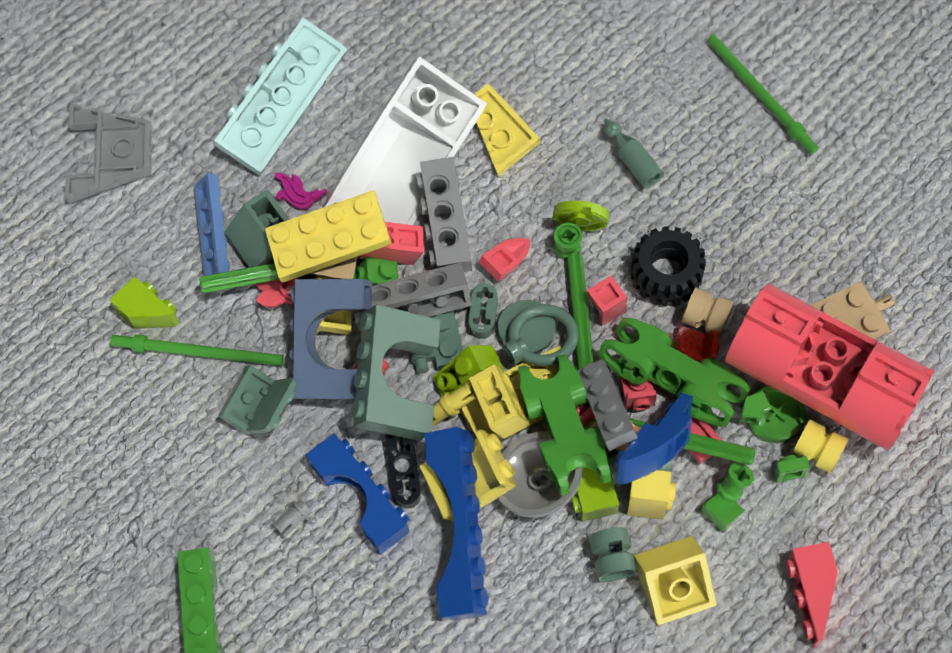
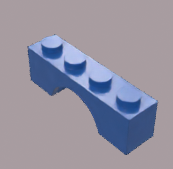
(336, 465)

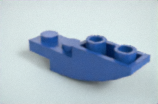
(657, 442)

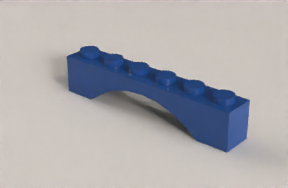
(462, 585)

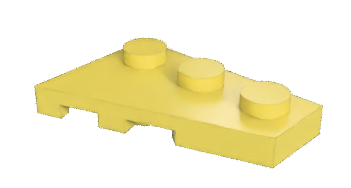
(503, 131)

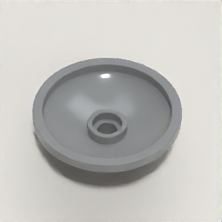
(528, 497)

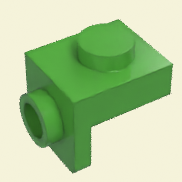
(376, 270)

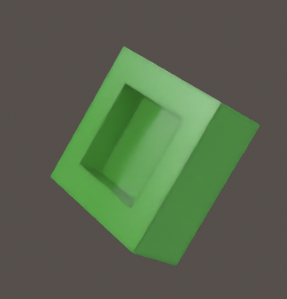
(790, 468)

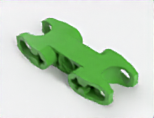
(654, 359)
(569, 442)

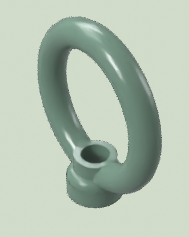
(516, 348)

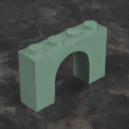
(375, 403)

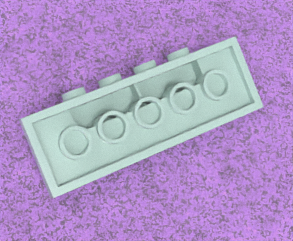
(279, 96)

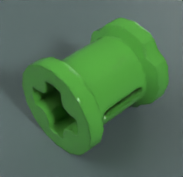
(738, 477)

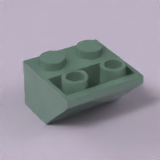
(248, 229)

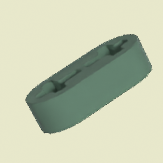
(477, 310)

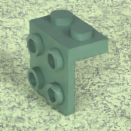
(257, 401)

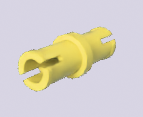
(452, 403)

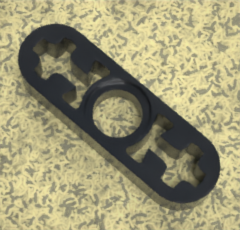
(414, 484)

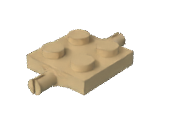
(858, 310)

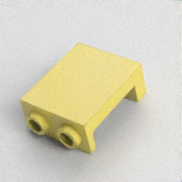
(493, 474)

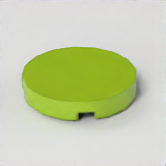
(582, 213)

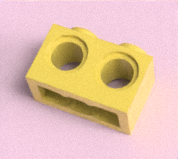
(499, 401)

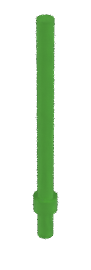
(794, 129)
(141, 344)

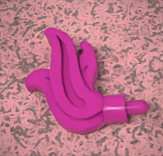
(295, 193)

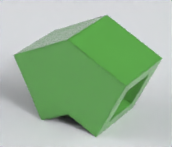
(754, 408)

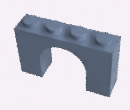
(312, 304)

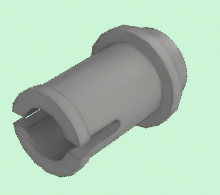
(292, 518)

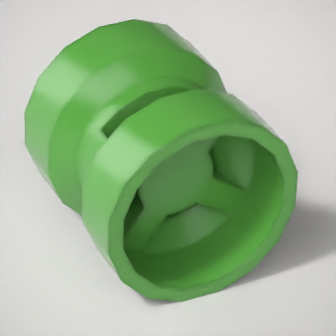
(563, 244)

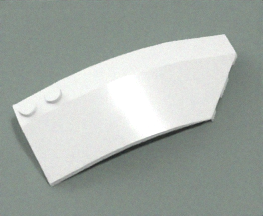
(418, 123)

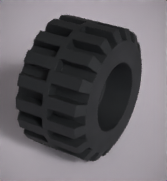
(673, 246)

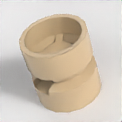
(707, 311)

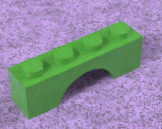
(197, 596)

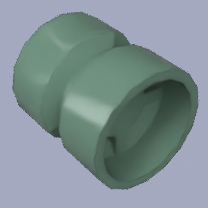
(618, 563)

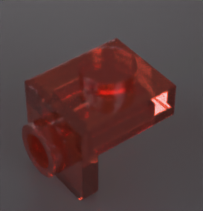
(696, 344)

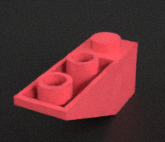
(815, 581)

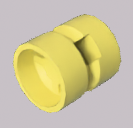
(820, 446)

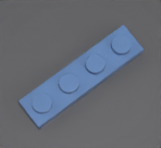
(210, 225)

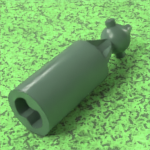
(634, 156)

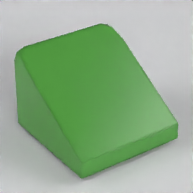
(722, 512)

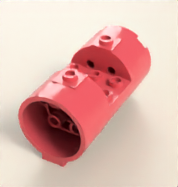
(828, 366)

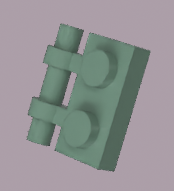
(449, 344)

